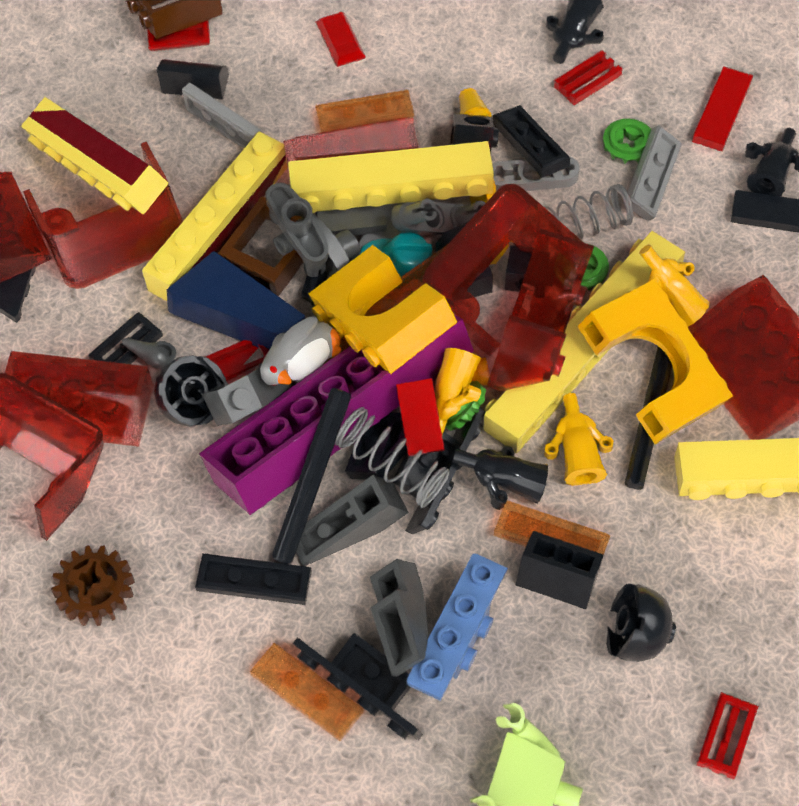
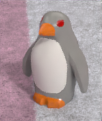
(299, 352)

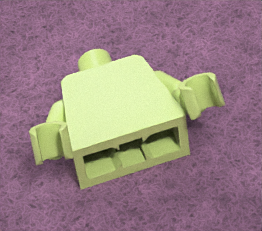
(528, 768)

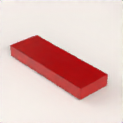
(722, 109)

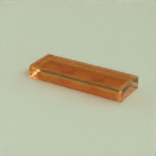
(364, 110)
(519, 522)
(307, 692)

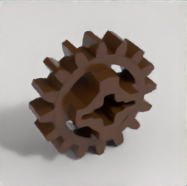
(102, 596)

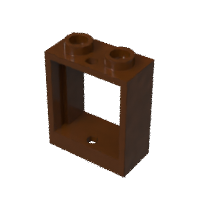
(173, 16)
(272, 278)

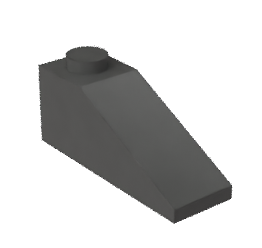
(241, 396)
(351, 519)

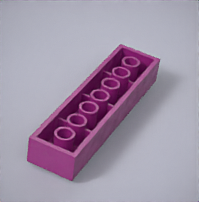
(272, 445)

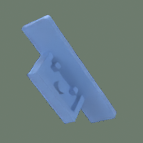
(458, 628)

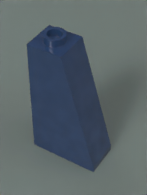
(230, 302)

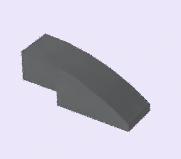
(400, 615)

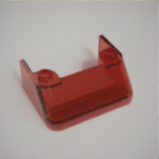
(504, 218)
(108, 240)
(541, 313)
(54, 441)

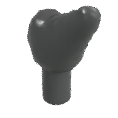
(154, 354)

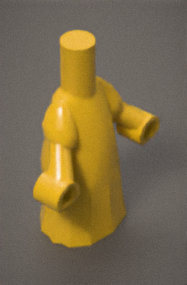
(671, 278)
(454, 381)
(580, 449)

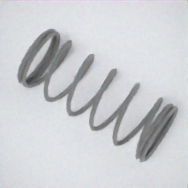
(614, 196)
(423, 496)

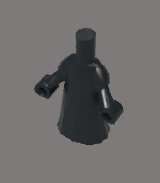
(574, 26)
(773, 169)
(505, 471)

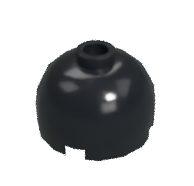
(181, 387)
(643, 620)

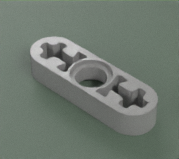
(556, 180)

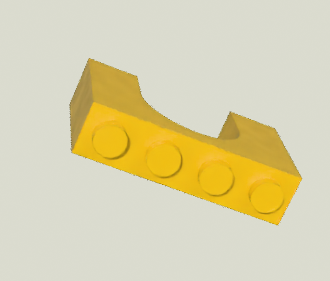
(650, 316)
(387, 337)

